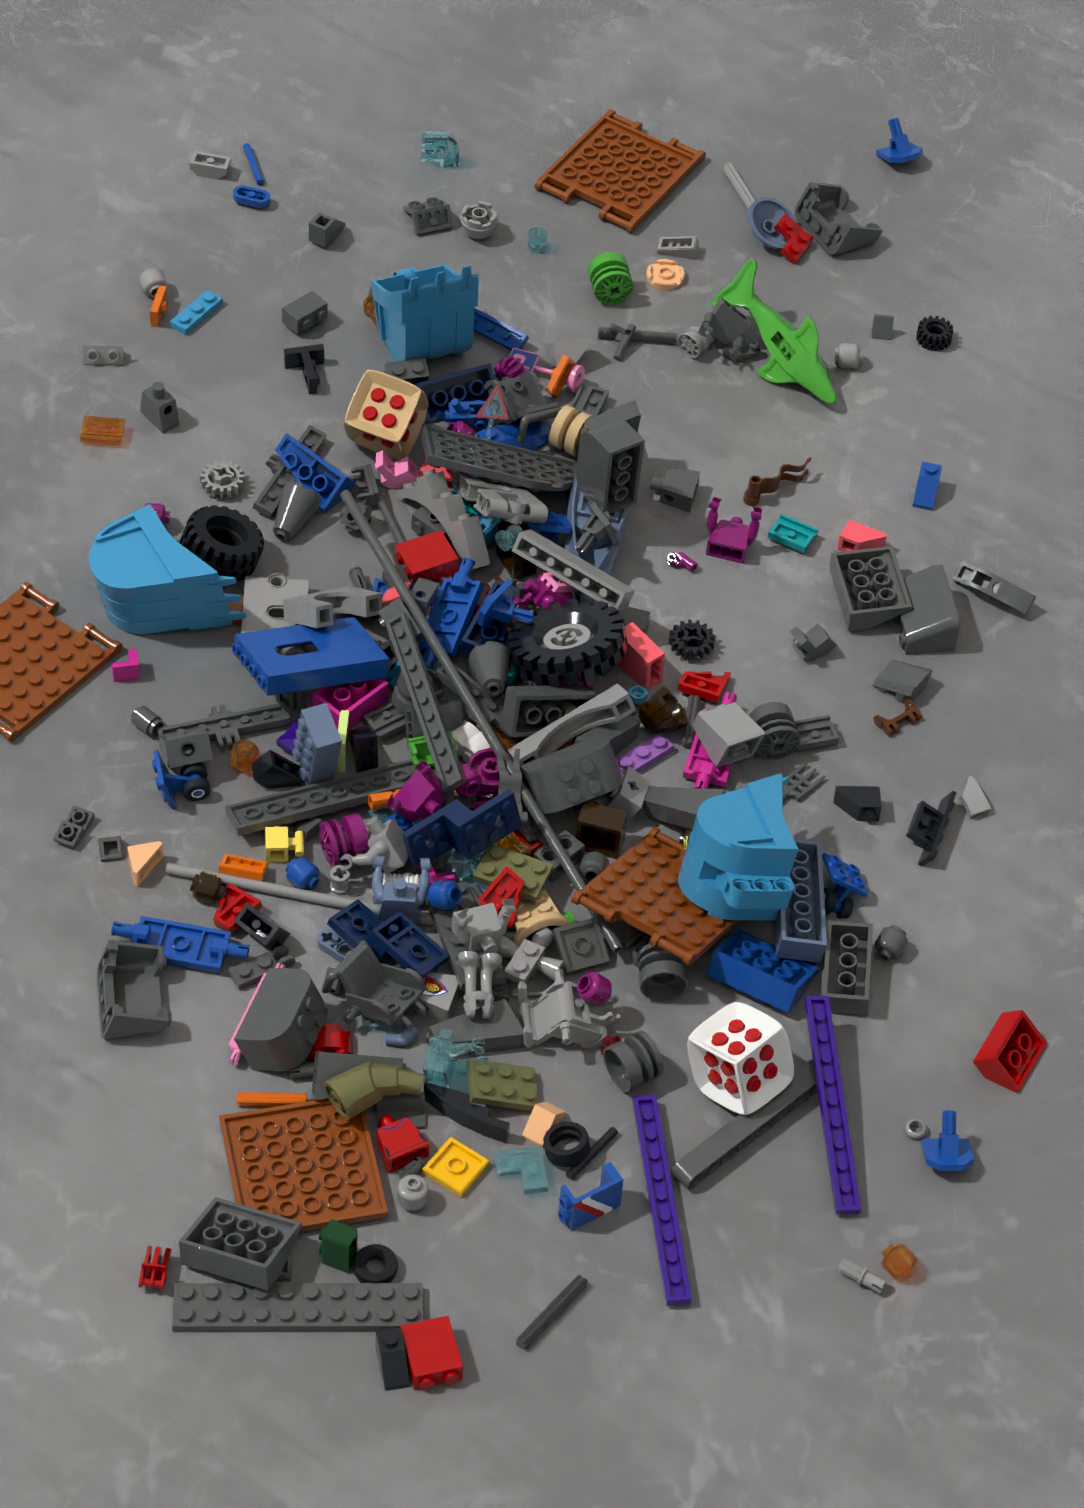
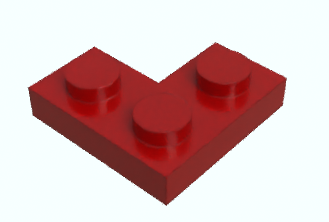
(796, 238)

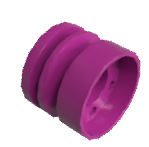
(343, 839)

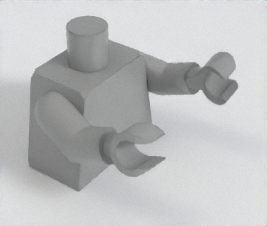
(384, 840)
(481, 926)

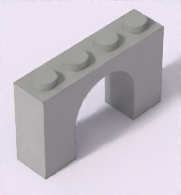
(318, 608)

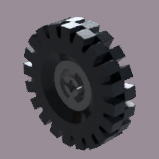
(568, 642)

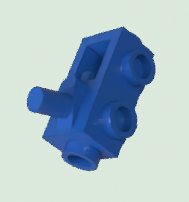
(466, 413)

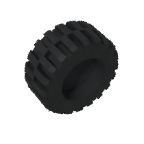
(224, 540)

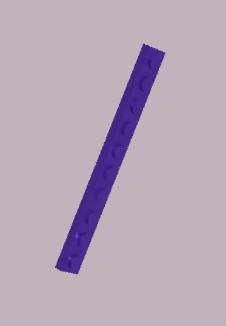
(832, 1105)
(661, 1201)

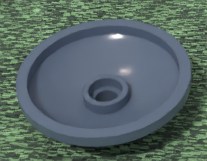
(762, 218)

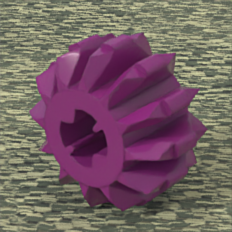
(509, 367)

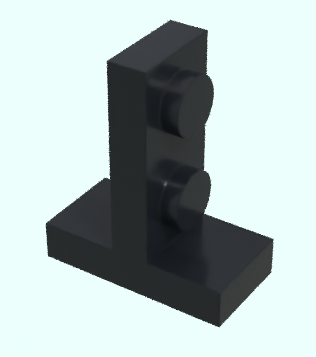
(307, 358)
(364, 748)

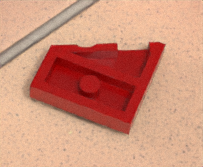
(704, 684)
(505, 886)
(231, 906)

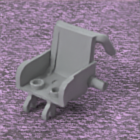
(564, 1016)

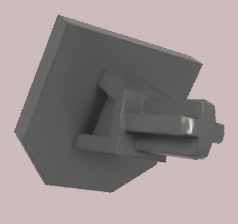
(596, 528)

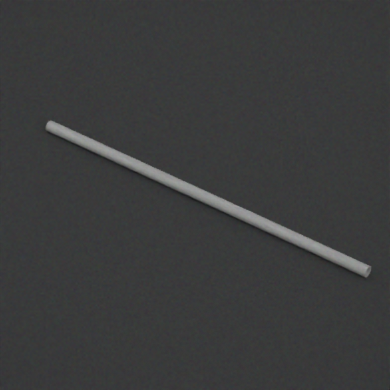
(289, 892)

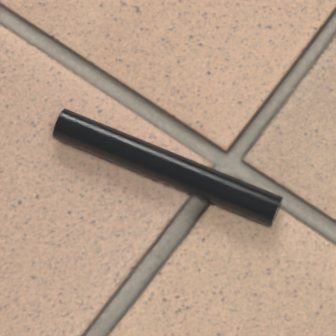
(594, 1150)

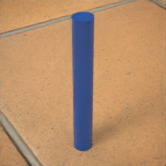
(253, 164)

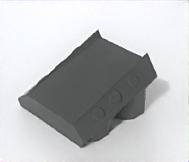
(902, 680)

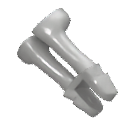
(487, 963)

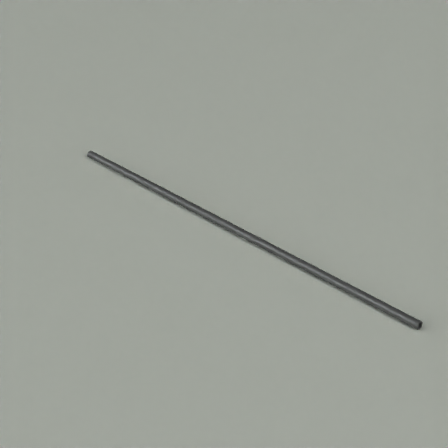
(473, 708)

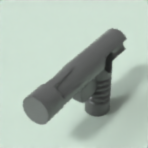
(622, 337)

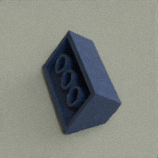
(462, 385)

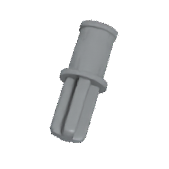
(862, 1275)

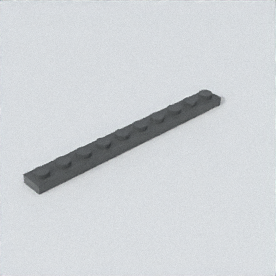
(425, 702)

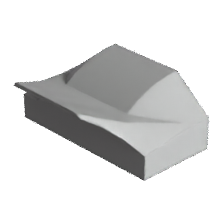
(210, 165)

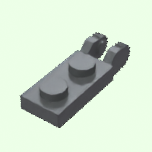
(251, 971)

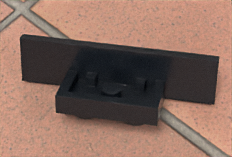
(928, 826)

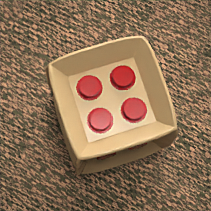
(386, 414)

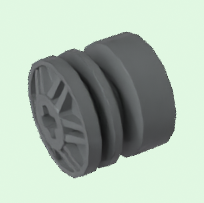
(779, 728)
(661, 974)
(633, 1061)

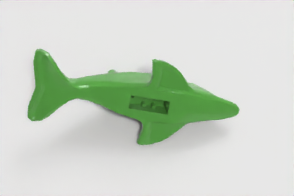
(791, 349)

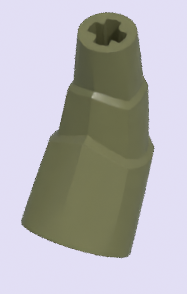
(367, 1084)

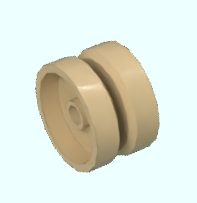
(566, 429)

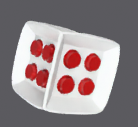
(740, 1058)

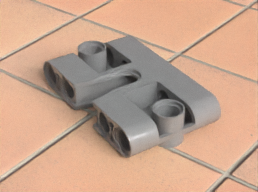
(500, 499)
(265, 604)

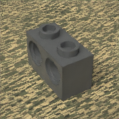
(572, 846)

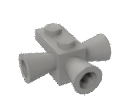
(529, 957)

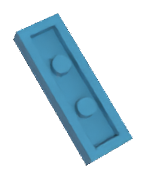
(196, 312)

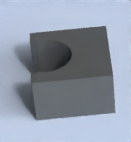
(172, 746)

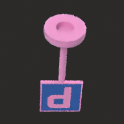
(530, 359)

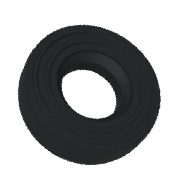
(375, 1251)

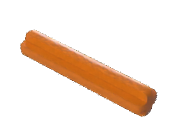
(267, 1099)

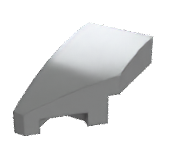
(974, 798)

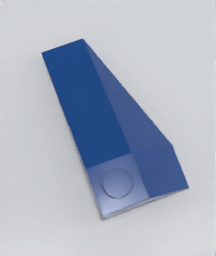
(536, 435)
(314, 471)

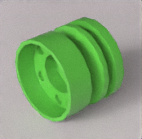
(610, 278)

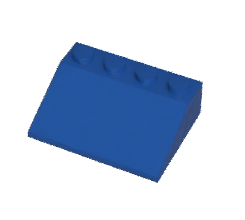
(753, 968)

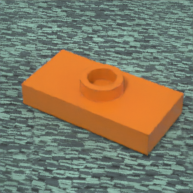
(159, 306)
(559, 376)
(243, 867)

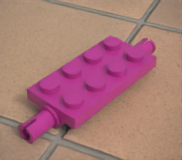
(699, 765)

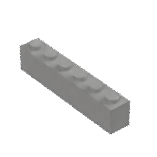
(572, 570)

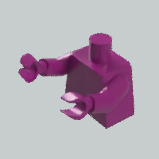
(730, 538)
(541, 595)
(418, 796)

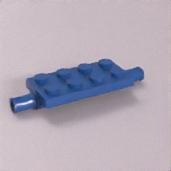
(452, 611)
(184, 943)

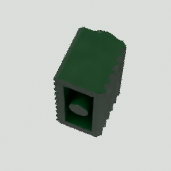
(338, 1245)

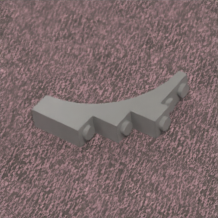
(449, 509)

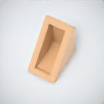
(143, 860)
(541, 1120)

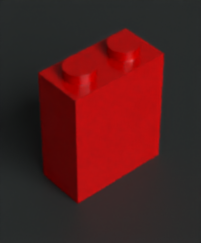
(426, 557)
(431, 1353)

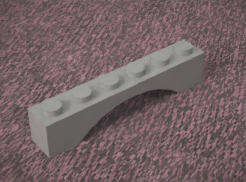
(603, 709)

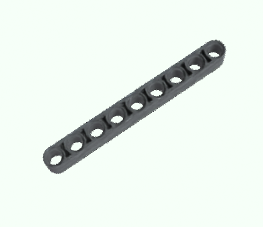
(744, 1130)

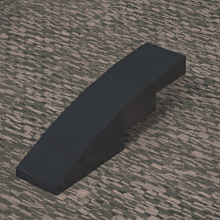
(457, 1107)

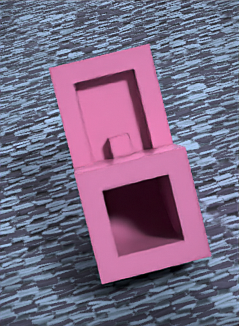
(396, 473)

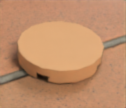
(665, 274)

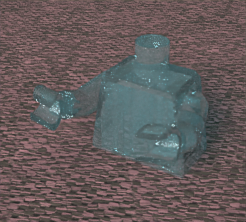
(441, 1055)

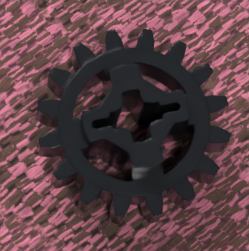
(691, 639)

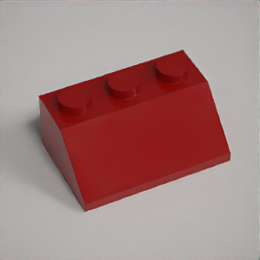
(1010, 1050)

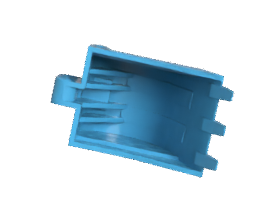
(426, 311)
(154, 581)
(741, 854)

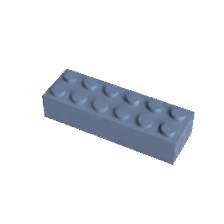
(802, 925)

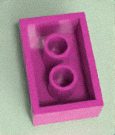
(355, 697)

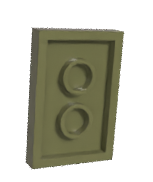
(531, 870)
(502, 1084)

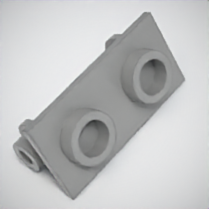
(103, 354)

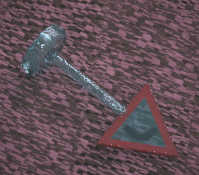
(493, 409)

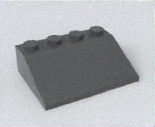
(869, 586)
(239, 1243)

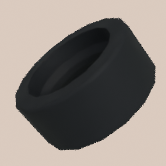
(563, 1131)

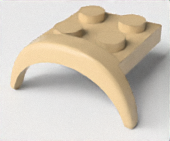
(536, 915)

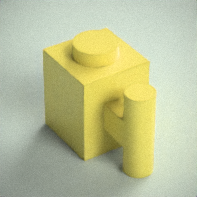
(278, 844)

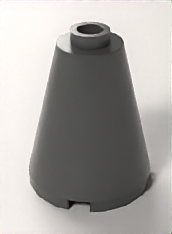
(294, 509)
(490, 666)

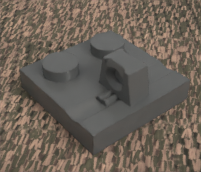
(581, 945)

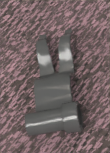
(512, 781)

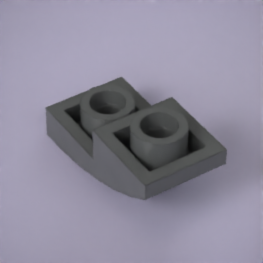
(75, 826)

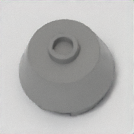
(479, 220)

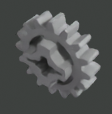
(222, 479)

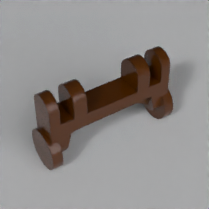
(889, 726)

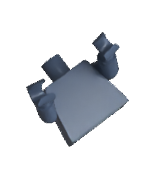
(399, 894)

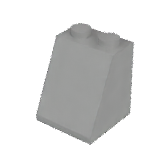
(727, 733)

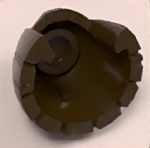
(662, 713)

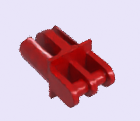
(154, 1270)

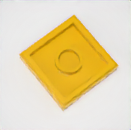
(455, 1167)

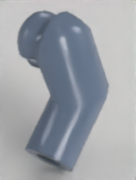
(402, 1039)

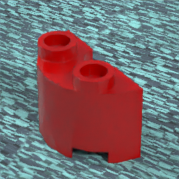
(332, 1040)

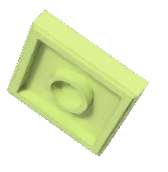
(343, 730)

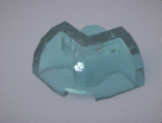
(439, 147)

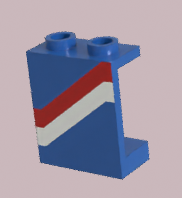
(594, 1203)

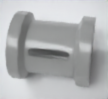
(339, 877)

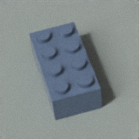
(317, 744)

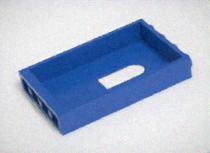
(343, 656)

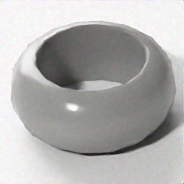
(915, 1122)

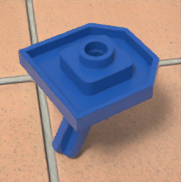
(900, 148)
(552, 527)
(502, 608)
(948, 1151)

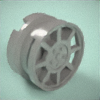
(694, 343)

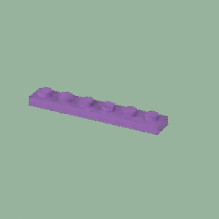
(642, 756)

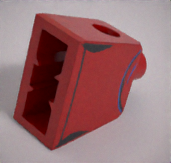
(400, 1142)

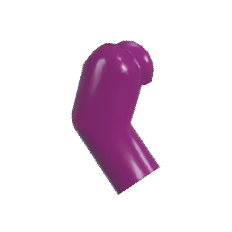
(681, 559)

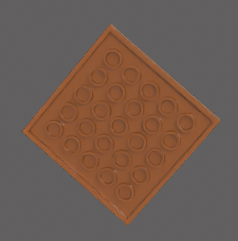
(304, 1164)

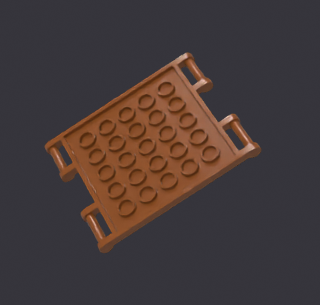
(620, 169)
(42, 659)
(646, 894)

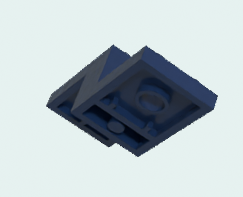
(462, 829)
(389, 939)

